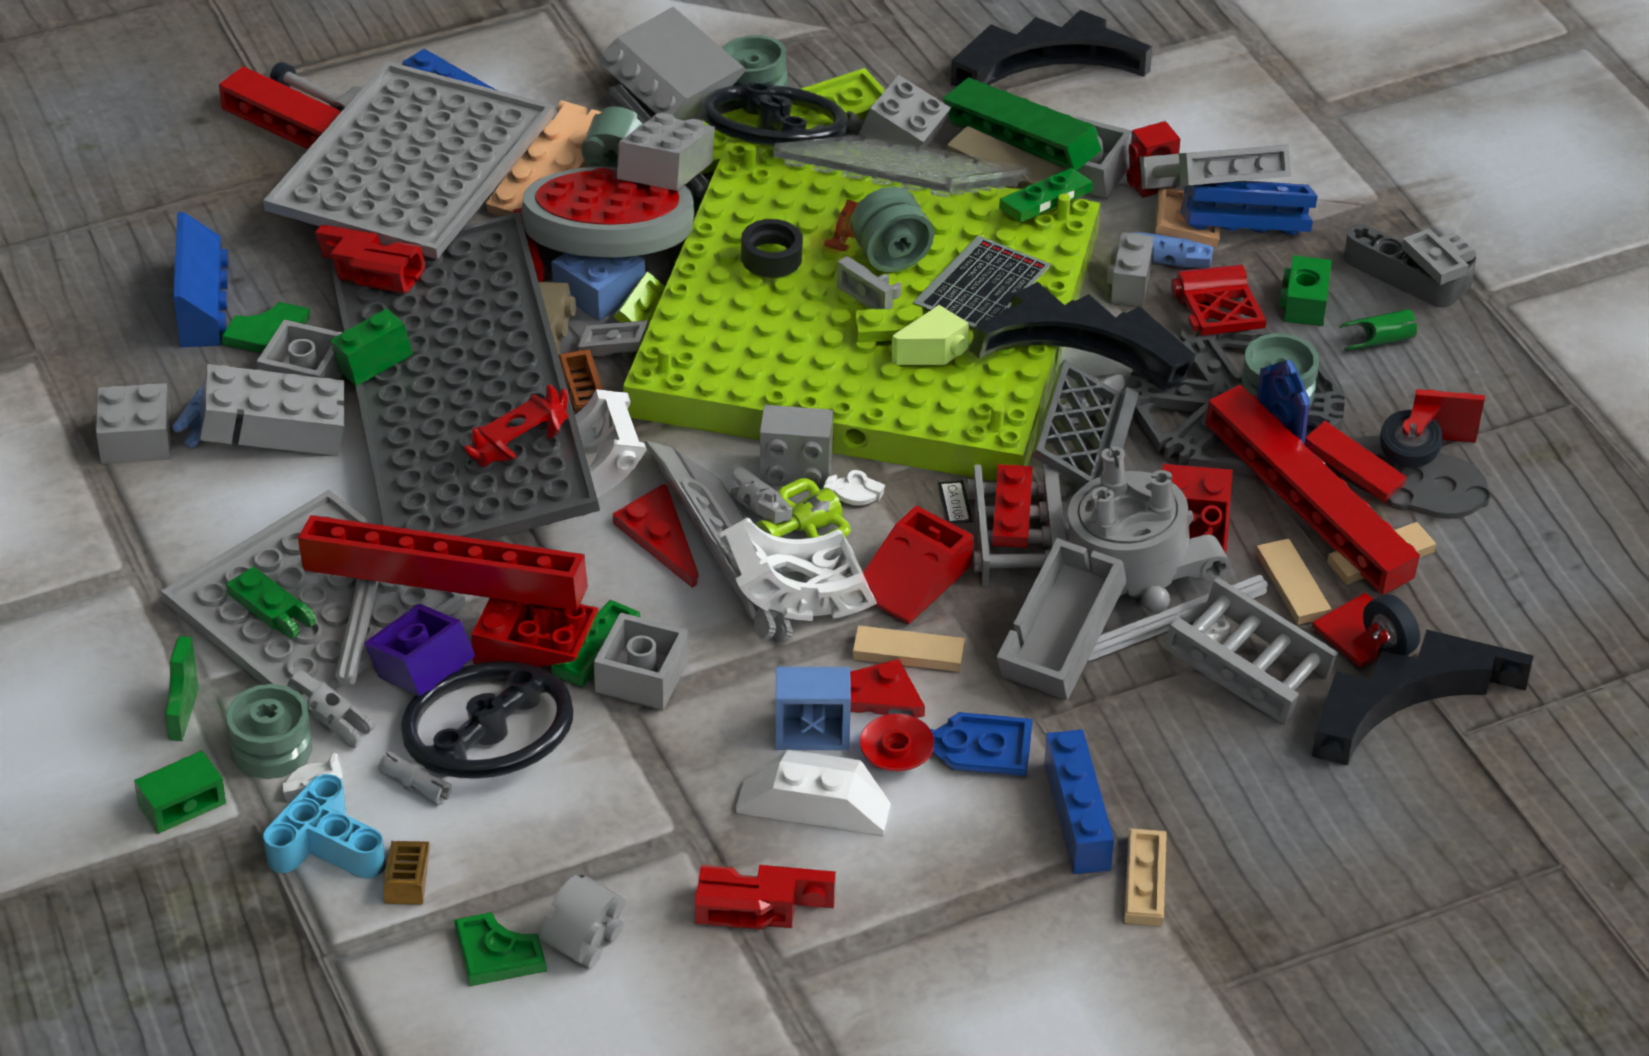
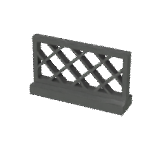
(1113, 418)

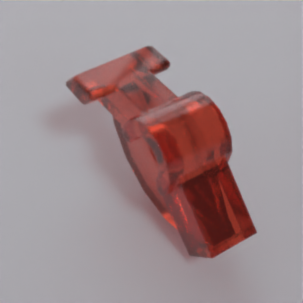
(842, 229)

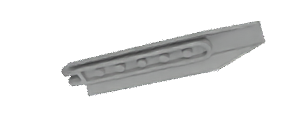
(712, 512)

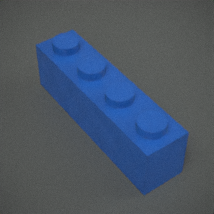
(1078, 802)

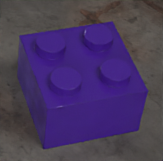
(419, 649)

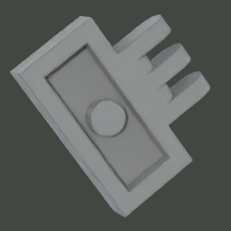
(1441, 256)

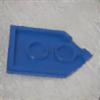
(1285, 396)
(985, 743)

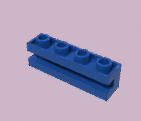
(1249, 205)

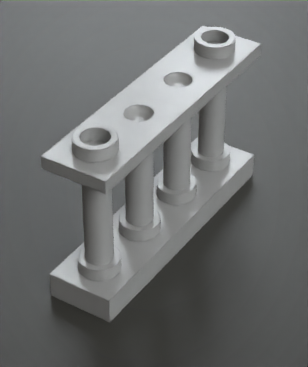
(1215, 166)
(1047, 512)
(1235, 672)

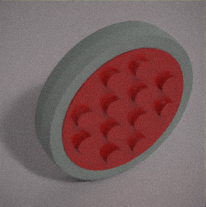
(603, 215)

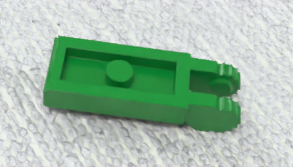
(270, 602)

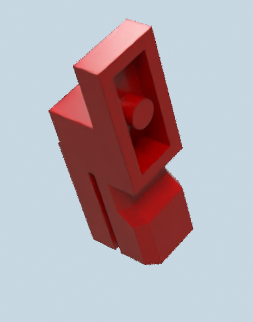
(367, 262)
(760, 900)

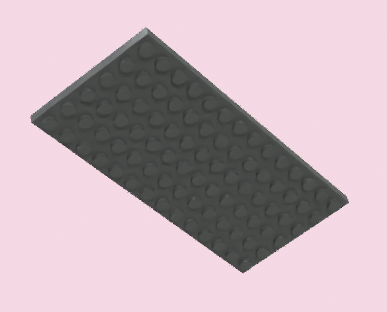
(476, 355)

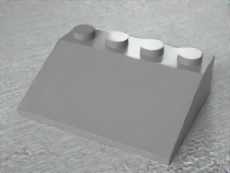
(670, 64)

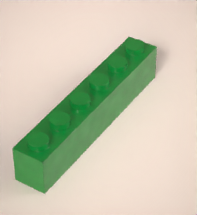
(1023, 124)

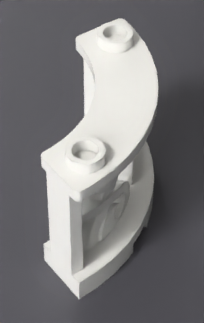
(599, 425)
(825, 594)

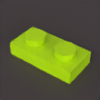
(641, 301)
(882, 324)

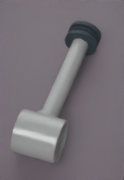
(287, 75)

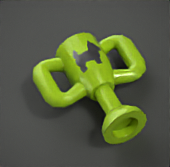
(811, 513)

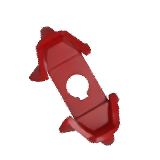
(492, 440)

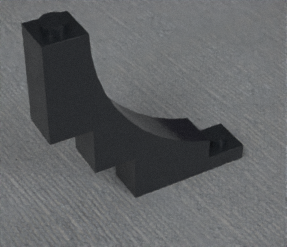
(1443, 669)

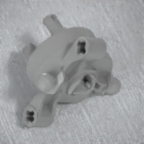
(1146, 526)

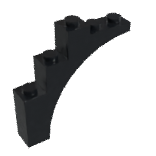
(1041, 43)
(1086, 325)

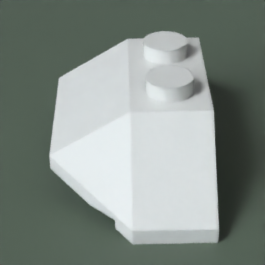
(816, 792)

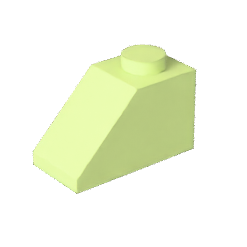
(931, 339)

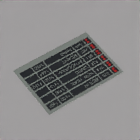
(982, 281)

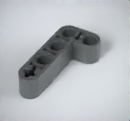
(1387, 261)

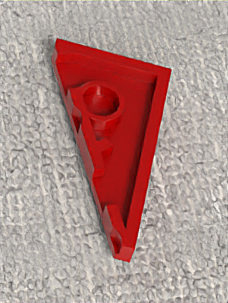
(657, 529)
(884, 688)

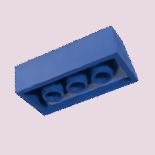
(199, 284)

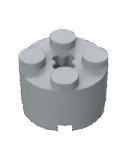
(583, 920)

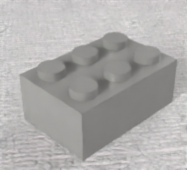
(666, 151)

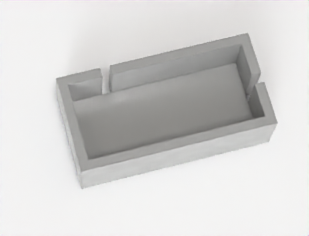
(276, 409)
(1061, 619)

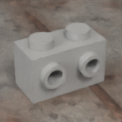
(1131, 269)

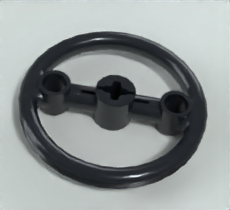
(774, 111)
(488, 720)

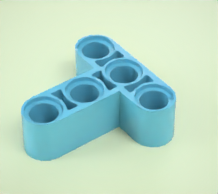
(318, 826)

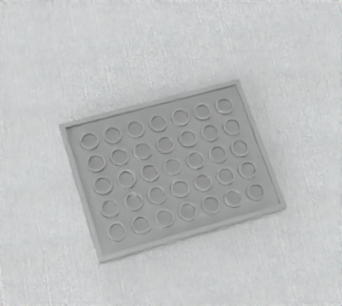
(410, 158)

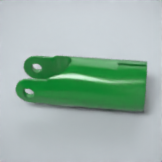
(1385, 328)

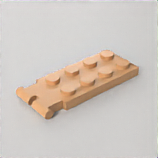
(551, 152)

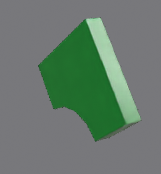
(256, 331)
(182, 688)
(494, 952)

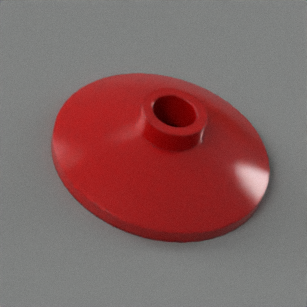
(897, 742)

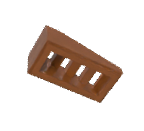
(575, 362)

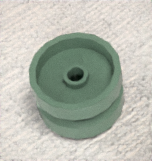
(762, 58)
(891, 229)
(1277, 348)
(269, 731)

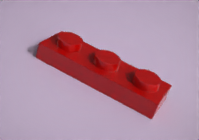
(1012, 506)

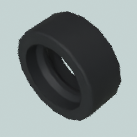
(771, 232)

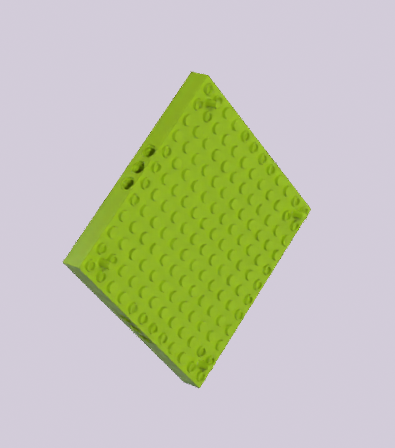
(748, 341)

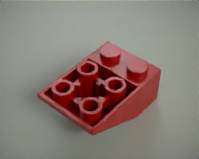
(1207, 497)
(917, 563)
(530, 633)

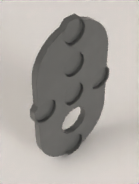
(1440, 489)

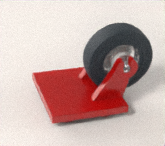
(1417, 434)
(1368, 626)

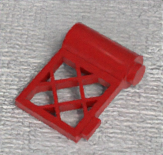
(1218, 287)

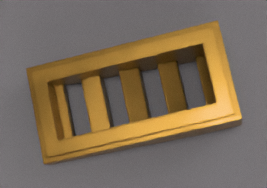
(403, 885)

